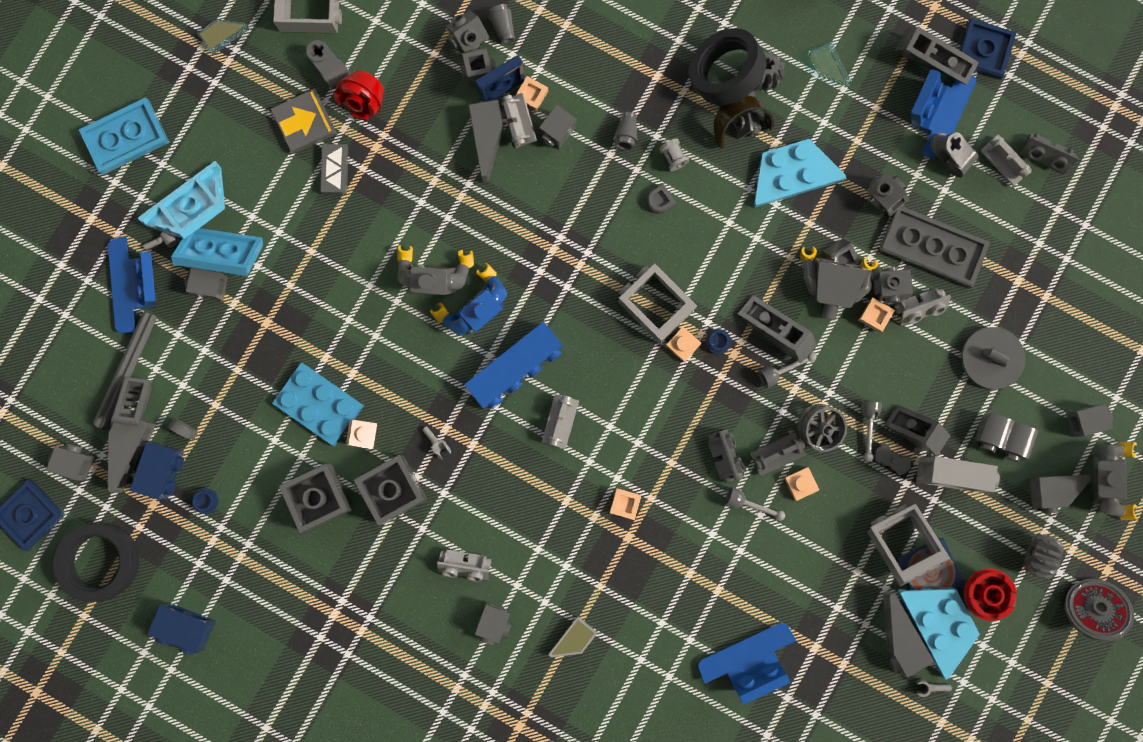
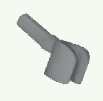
(169, 240)
(438, 445)
(931, 688)

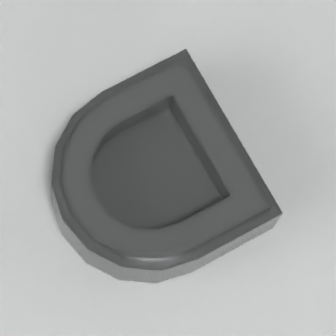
(660, 200)
(183, 429)

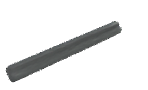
(125, 369)

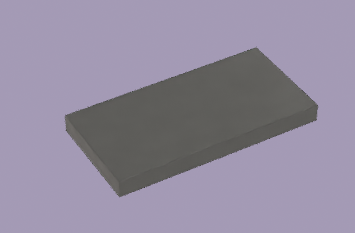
(934, 246)

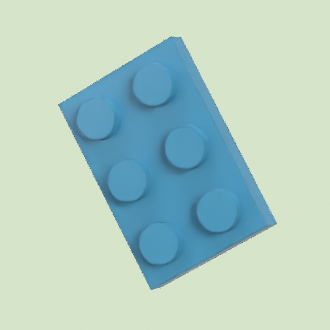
(124, 136)
(218, 251)
(318, 404)

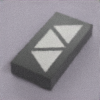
(334, 169)

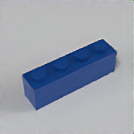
(514, 366)

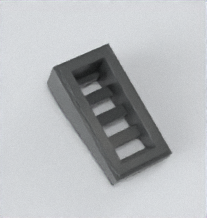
(132, 385)

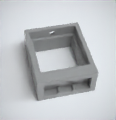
(282, 19)
(629, 290)
(957, 474)
(938, 557)

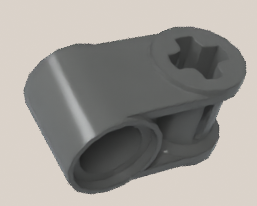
(328, 65)
(953, 152)

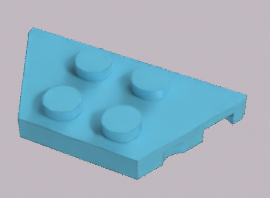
(793, 172)
(188, 205)
(941, 624)

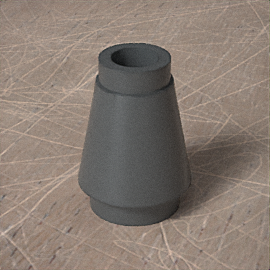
(502, 22)
(626, 132)

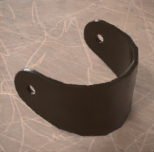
(729, 112)

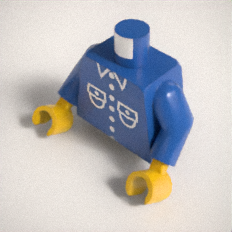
(478, 309)

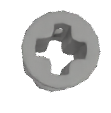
(674, 154)

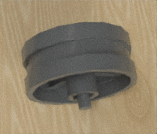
(822, 427)

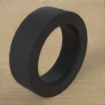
(742, 83)
(65, 562)

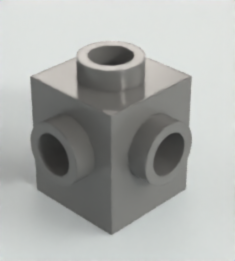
(466, 32)
(476, 65)
(887, 193)
(892, 285)

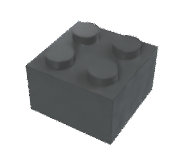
(390, 490)
(315, 498)

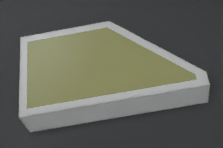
(574, 639)

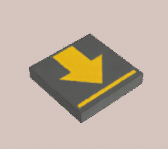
(303, 121)

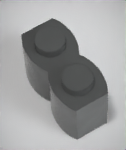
(1006, 436)

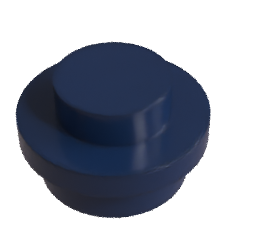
(718, 341)
(205, 501)

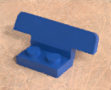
(939, 107)
(130, 283)
(751, 663)

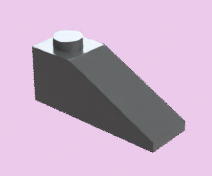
(936, 55)
(488, 132)
(778, 329)
(124, 451)
(902, 640)

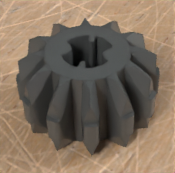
(773, 74)
(1043, 556)

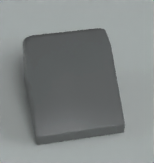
(842, 252)

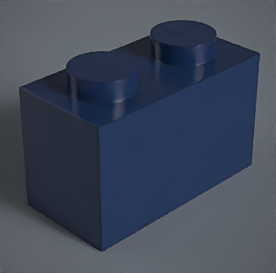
(157, 471)
(181, 628)

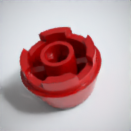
(360, 94)
(990, 594)

